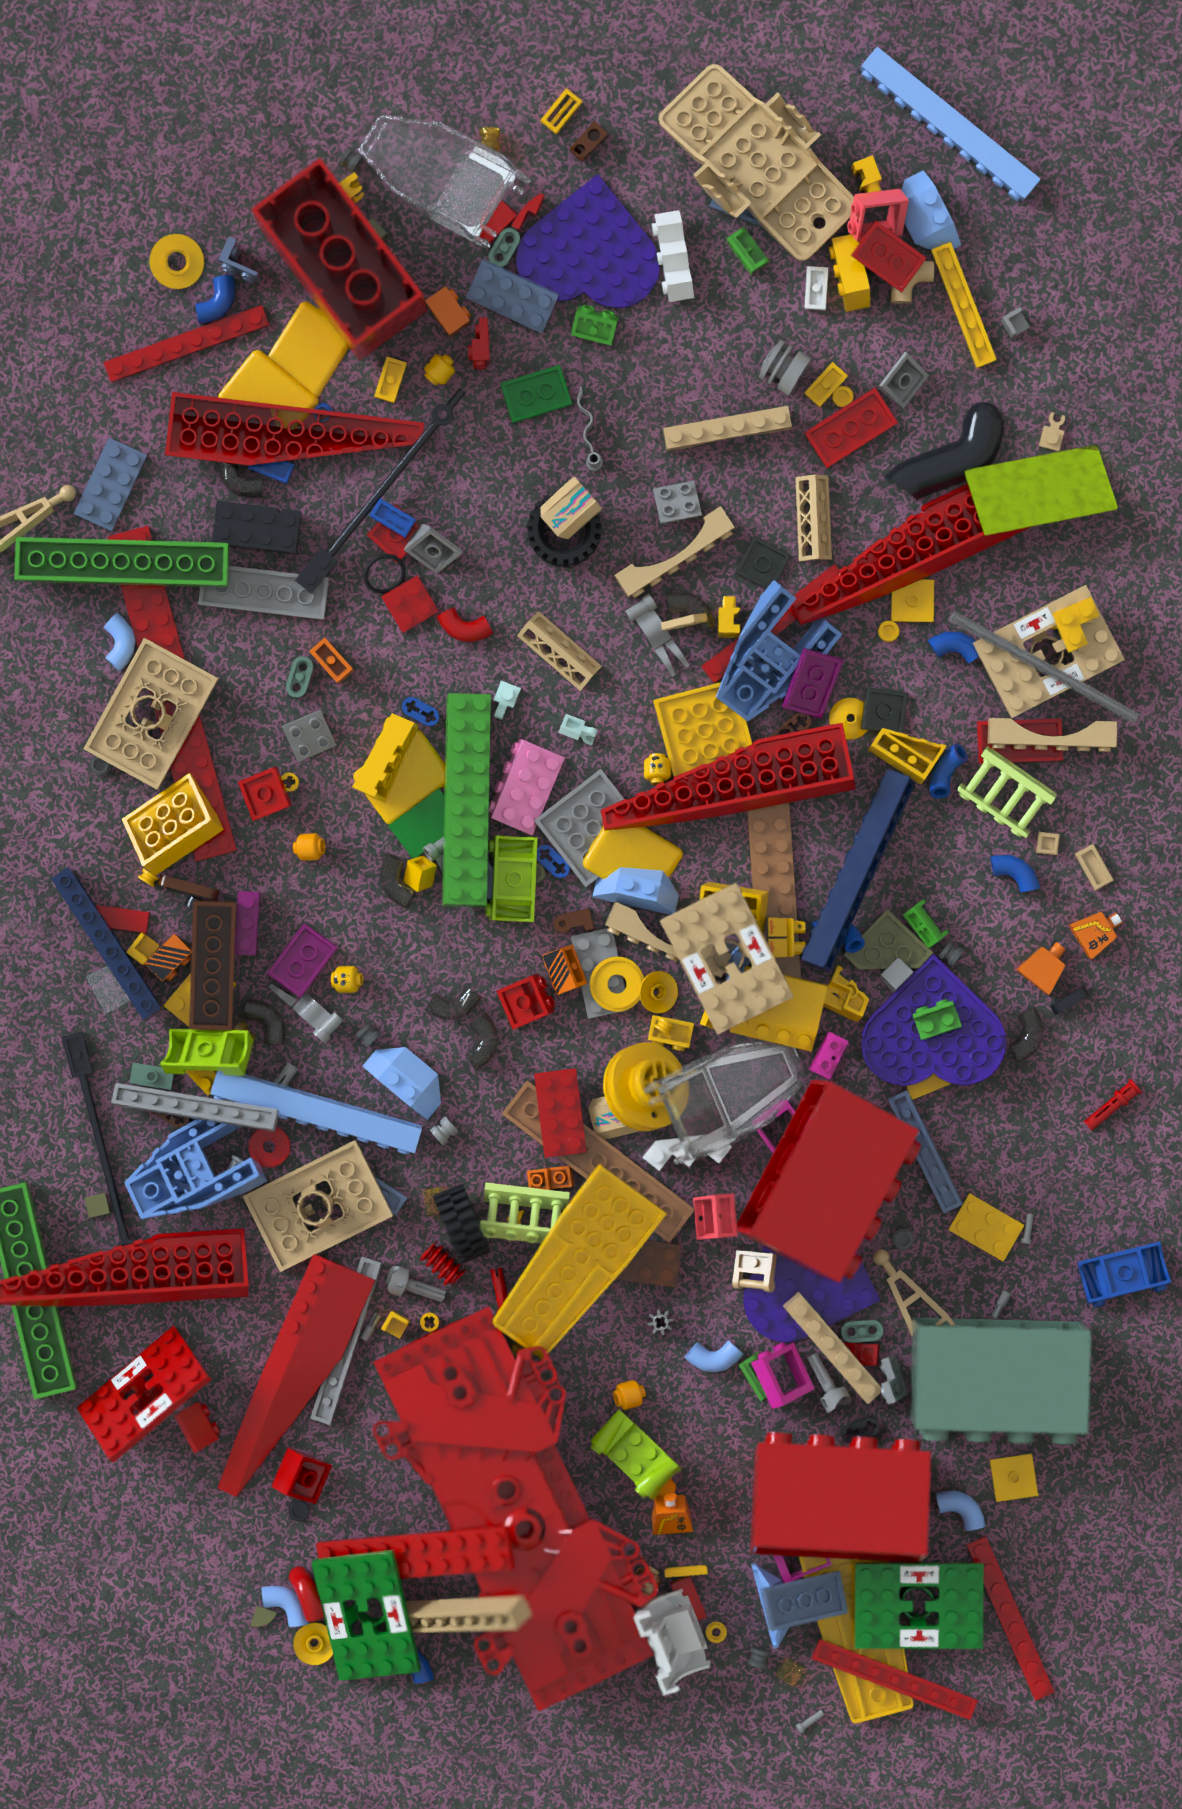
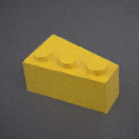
(852, 274)
(907, 754)

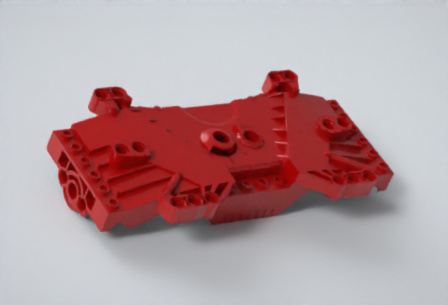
(486, 1445)

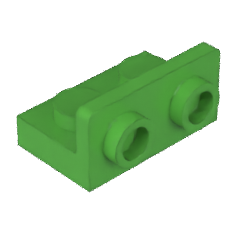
(594, 324)
(937, 1019)

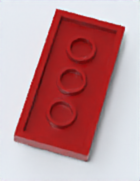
(850, 428)
(1044, 727)
(560, 1112)

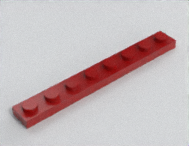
(186, 343)
(717, 666)
(1011, 1619)
(894, 1679)

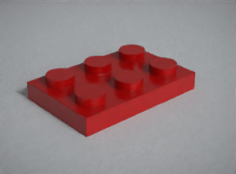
(888, 256)

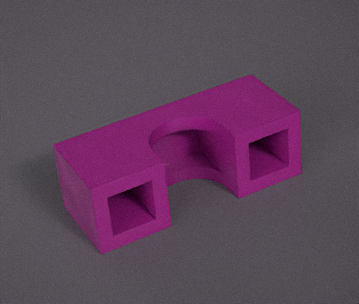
(247, 923)

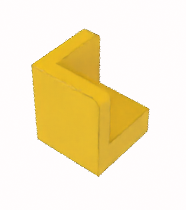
(420, 873)
(142, 948)
(395, 1324)

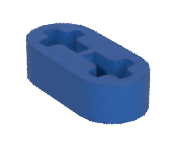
(423, 707)
(556, 857)

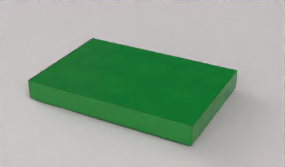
(536, 394)
(421, 824)

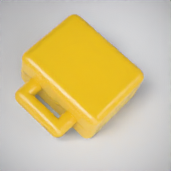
(309, 348)
(266, 382)
(418, 778)
(630, 849)

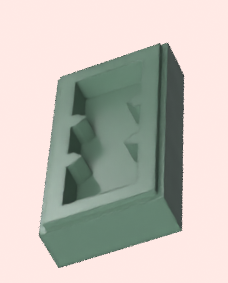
(150, 1076)

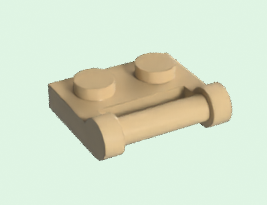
(756, 1264)

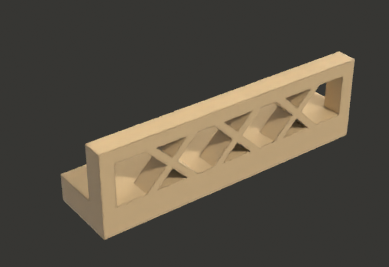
(817, 517)
(561, 647)

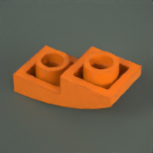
(551, 1178)

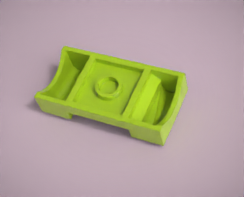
(513, 878)
(208, 1051)
(635, 1454)

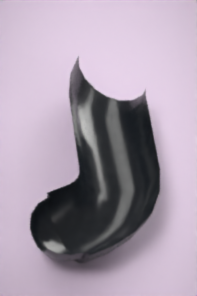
(947, 464)

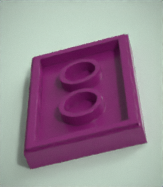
(812, 683)
(302, 960)

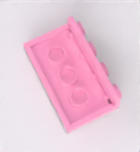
(524, 786)

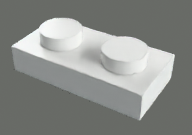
(816, 288)

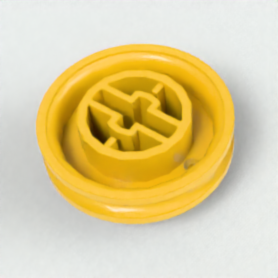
(625, 1083)

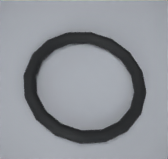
(403, 571)

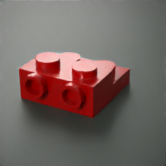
(479, 350)
(526, 1000)

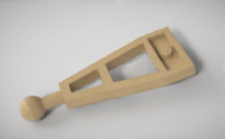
(42, 508)
(881, 1258)

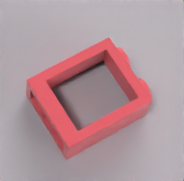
(896, 214)
(711, 1224)

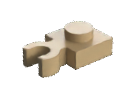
(1052, 436)

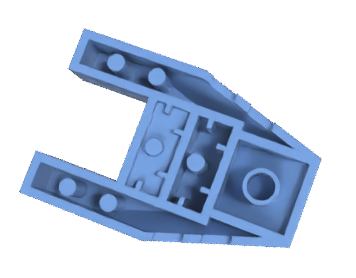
(764, 663)
(181, 1178)

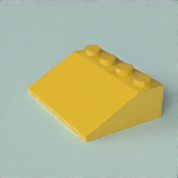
(172, 825)
(791, 1022)

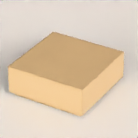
(1047, 843)

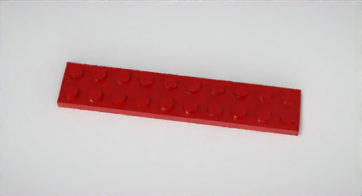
(434, 1552)

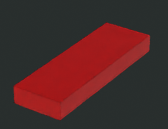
(125, 918)

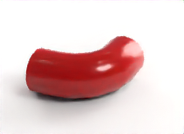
(463, 630)
(306, 1593)

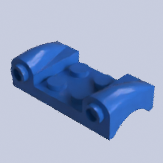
(1123, 1273)

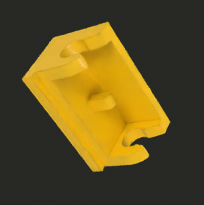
(352, 187)

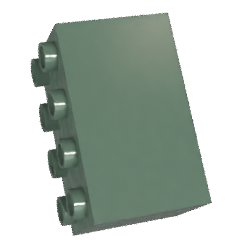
(1000, 1379)

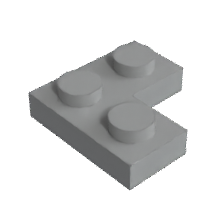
(894, 1387)

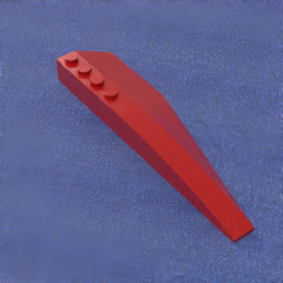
(248, 434)
(918, 548)
(746, 780)
(147, 1271)
(300, 1361)

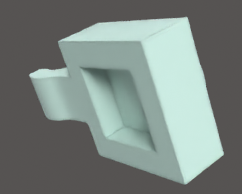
(505, 696)
(575, 728)

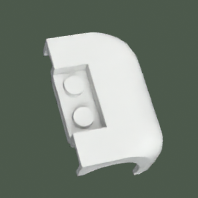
(673, 1637)

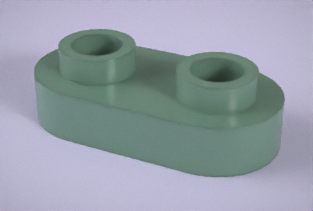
(504, 248)
(299, 677)
(861, 1331)

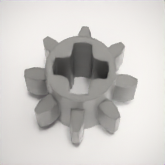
(661, 1327)

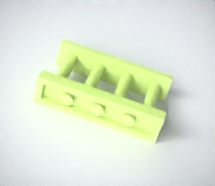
(1009, 771)
(516, 1197)

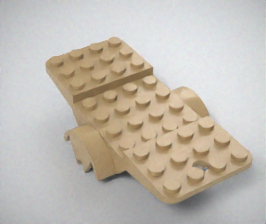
(758, 160)

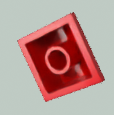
(197, 1426)
(301, 1476)

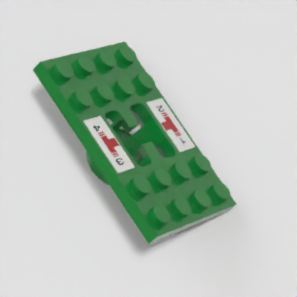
(360, 1579)
(879, 1605)

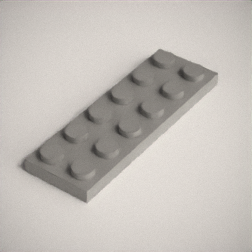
(267, 593)

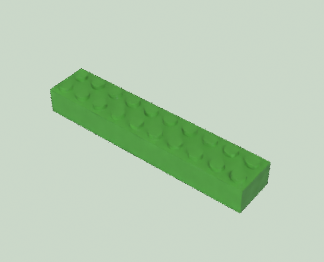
(122, 562)
(466, 800)
(38, 1327)

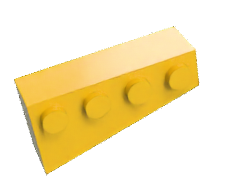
(386, 758)

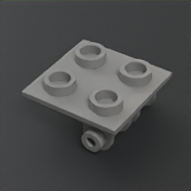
(677, 502)
(309, 735)

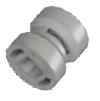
(444, 1130)

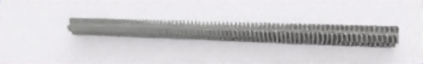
(1043, 666)

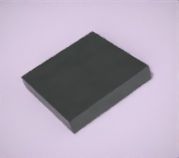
(762, 563)
(884, 710)

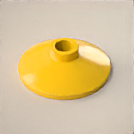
(839, 714)
(666, 994)
(312, 1654)

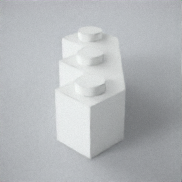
(673, 256)
(659, 1153)

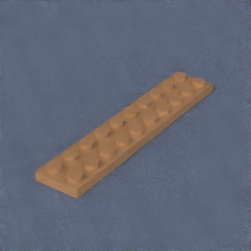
(774, 870)
(525, 1114)

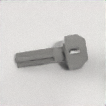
(399, 1280)
(833, 1396)

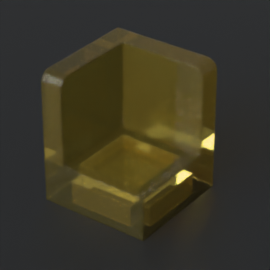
(430, 1204)

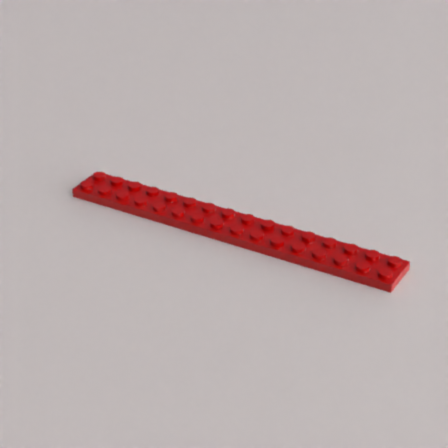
(153, 620)

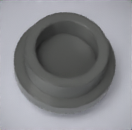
(99, 766)
(903, 1239)

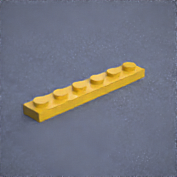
(963, 305)

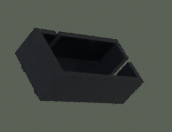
(257, 527)

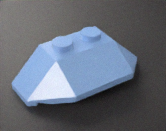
(927, 215)
(638, 889)
(406, 1078)
(765, 1579)

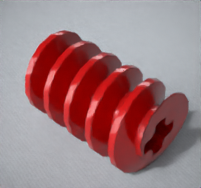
(442, 1264)

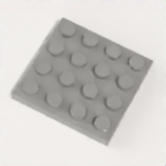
(578, 820)

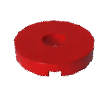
(264, 1158)

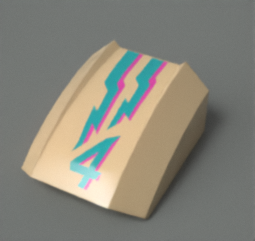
(569, 509)
(604, 1121)

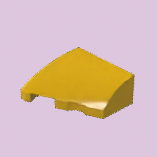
(851, 1000)

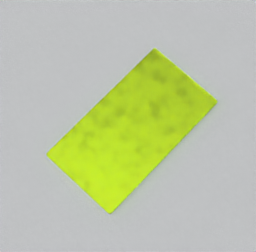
(1040, 490)

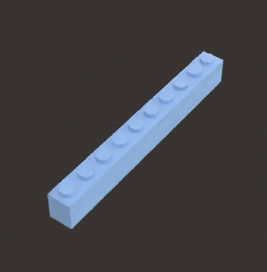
(950, 124)
(319, 1111)

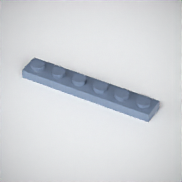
(928, 1154)

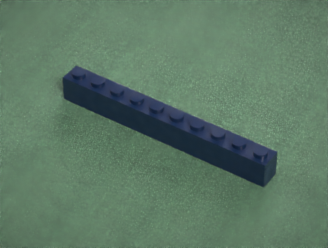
(857, 871)

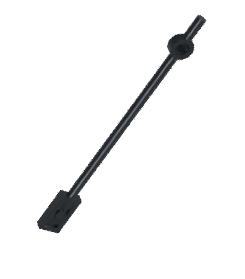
(324, 560)
(80, 1066)

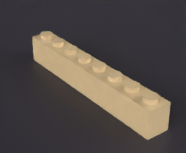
(468, 1614)

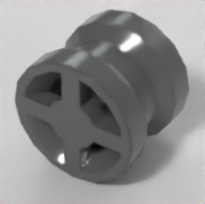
(350, 160)
(950, 953)
(368, 1034)
(759, 1657)

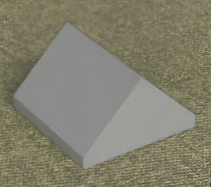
(903, 380)
(432, 548)

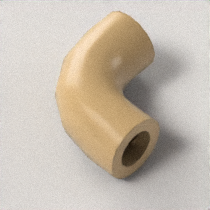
(924, 274)

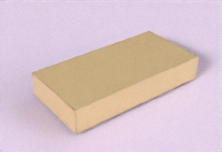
(684, 621)
(1094, 867)

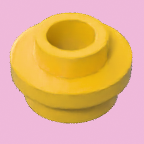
(723, 1632)

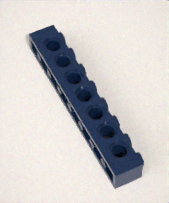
(107, 944)

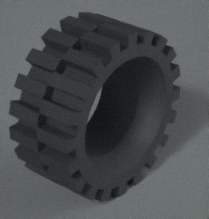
(557, 556)
(461, 1223)

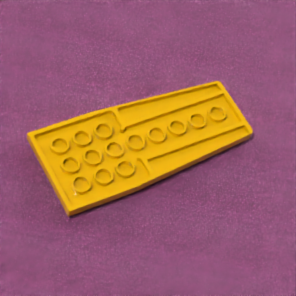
(578, 1260)
(862, 1698)

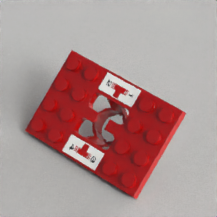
(174, 1381)

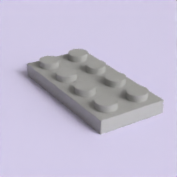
(591, 950)

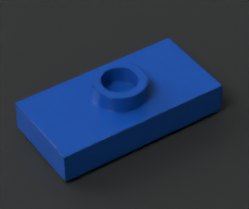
(278, 471)
(392, 518)

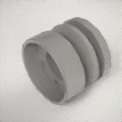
(784, 367)

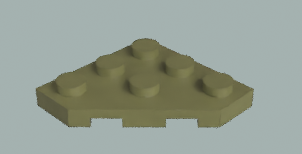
(886, 942)

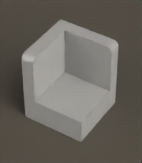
(1015, 323)
(896, 975)

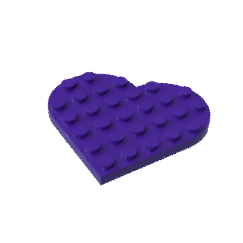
(590, 249)
(957, 1057)
(828, 1298)

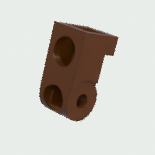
(588, 141)
(566, 921)

